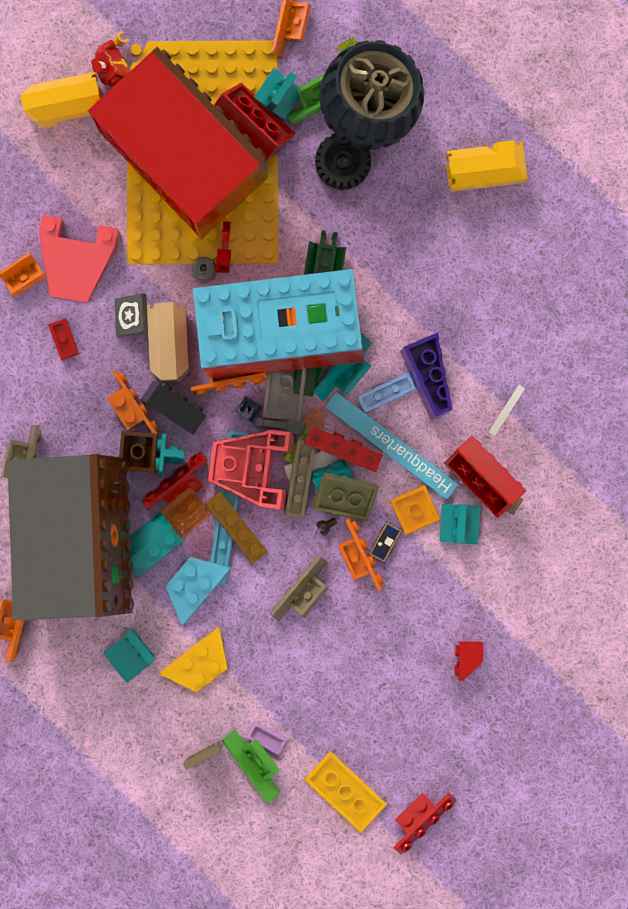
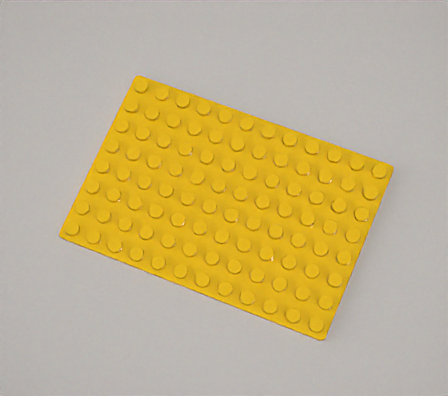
(153, 227)

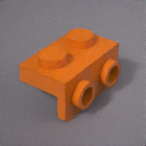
(22, 274)

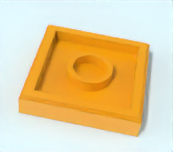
(415, 510)

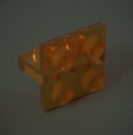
(185, 512)

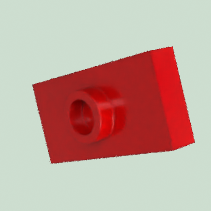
(63, 339)

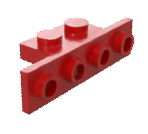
(347, 450)
(178, 482)
(419, 818)

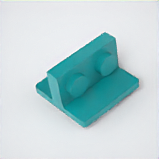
(278, 93)
(169, 456)
(459, 523)

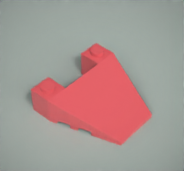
(74, 265)
(246, 466)

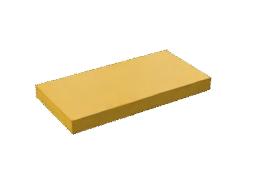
(345, 792)

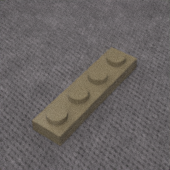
(299, 480)

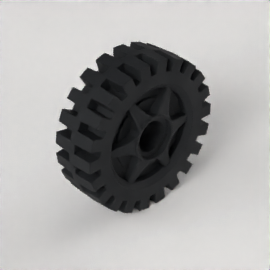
(340, 175)

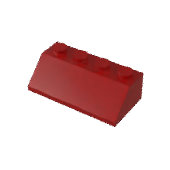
(255, 120)

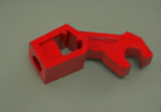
(224, 254)

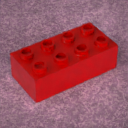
(485, 476)

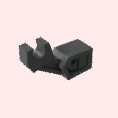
(286, 425)

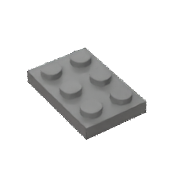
(280, 398)

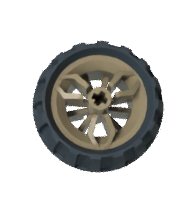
(378, 73)

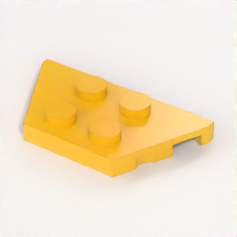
(199, 663)

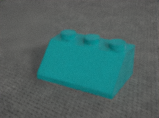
(152, 543)

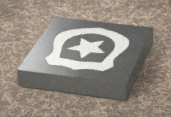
(131, 315)

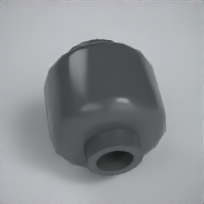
(204, 276)

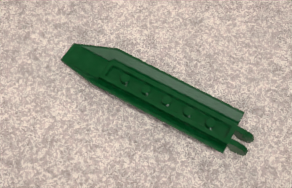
(319, 259)

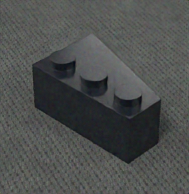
(174, 406)

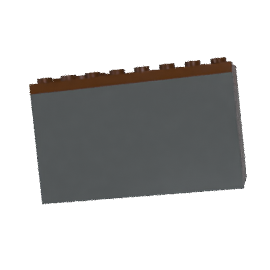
(70, 537)

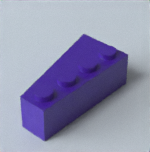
(428, 374)

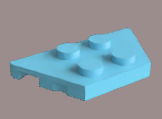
(193, 585)

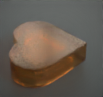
(315, 418)

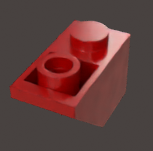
(469, 658)

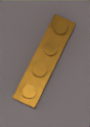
(236, 527)

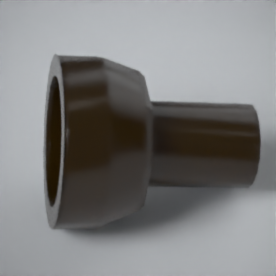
(325, 526)

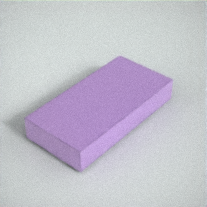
(267, 738)

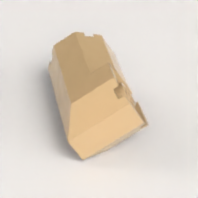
(168, 341)

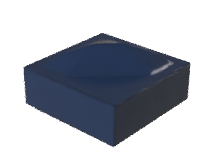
(248, 409)

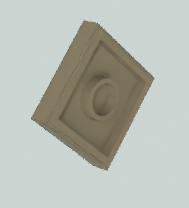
(202, 755)

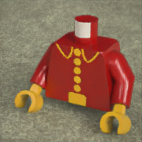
(109, 62)

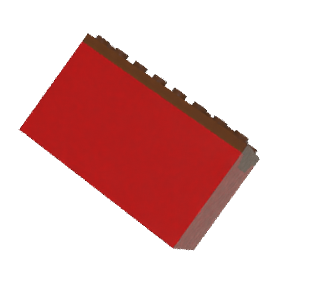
(179, 142)

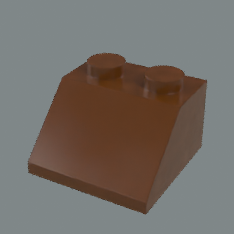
(139, 450)

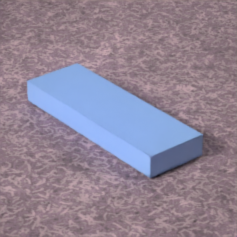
(386, 392)

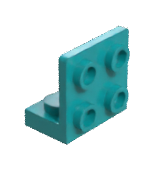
(129, 655)

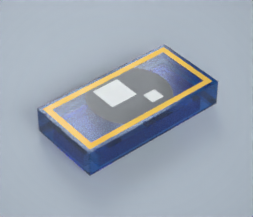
(385, 542)

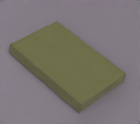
(345, 496)

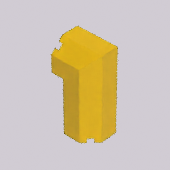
(61, 99)
(486, 166)

